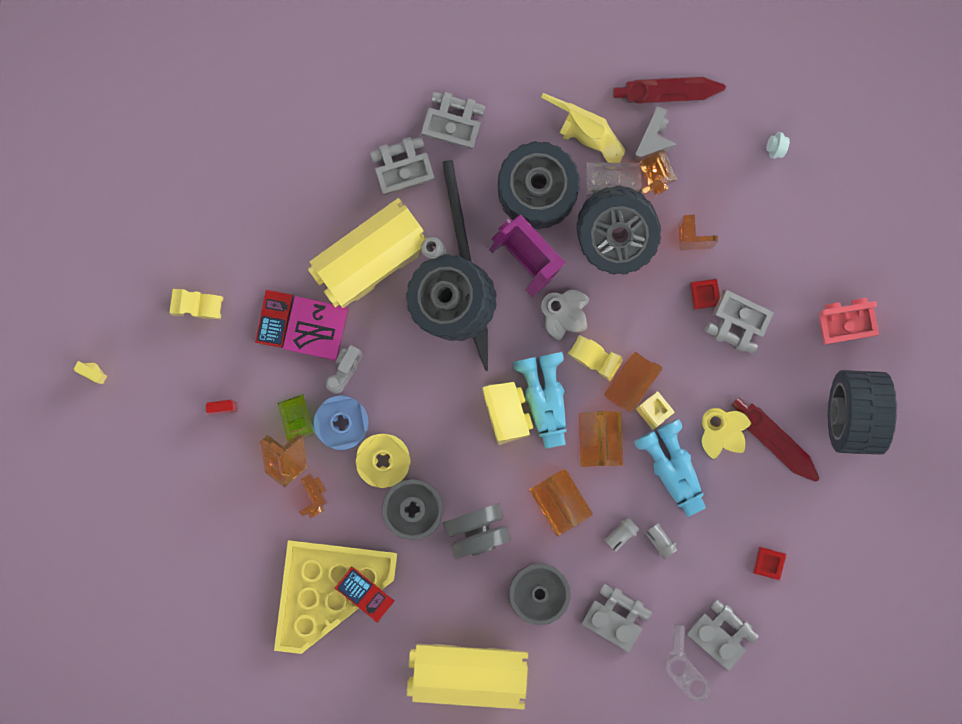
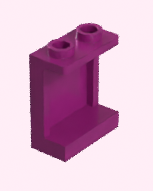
(530, 252)

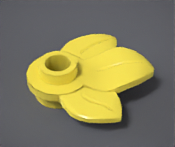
(727, 434)

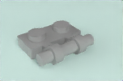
(450, 127)
(404, 173)
(742, 313)
(348, 362)
(612, 625)
(716, 641)

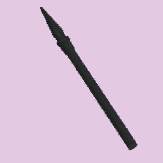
(481, 339)

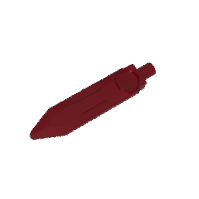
(668, 90)
(777, 441)

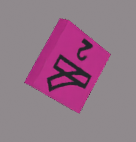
(315, 328)

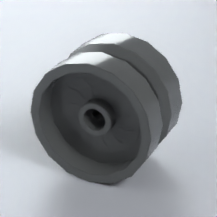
(401, 498)
(477, 531)
(549, 607)

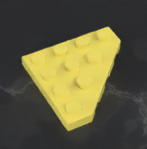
(309, 597)

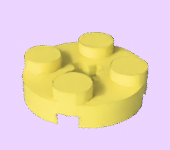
(383, 445)

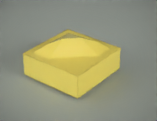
(90, 371)
(655, 410)

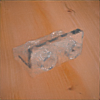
(611, 175)

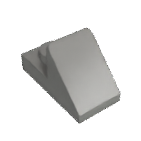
(651, 141)

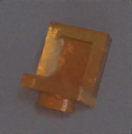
(657, 173)
(315, 490)

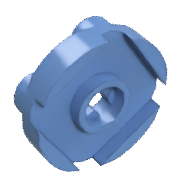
(328, 414)

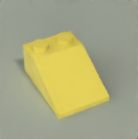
(506, 413)

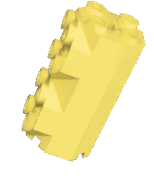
(368, 254)
(468, 676)

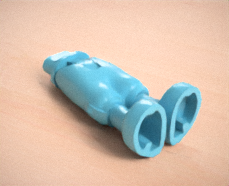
(547, 403)
(677, 472)

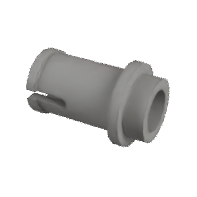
(427, 248)
(621, 534)
(661, 541)

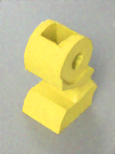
(196, 304)
(595, 358)

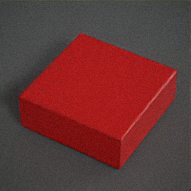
(704, 294)
(221, 407)
(769, 563)

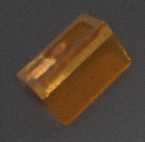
(688, 238)
(633, 382)
(600, 438)
(285, 461)
(561, 502)

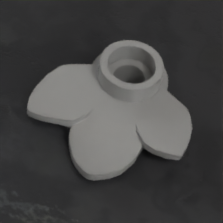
(567, 316)

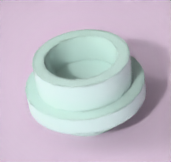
(777, 145)

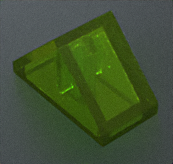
(296, 417)

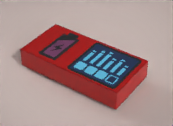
(274, 319)
(364, 594)

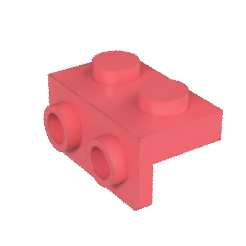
(848, 322)

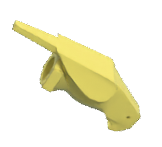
(589, 130)

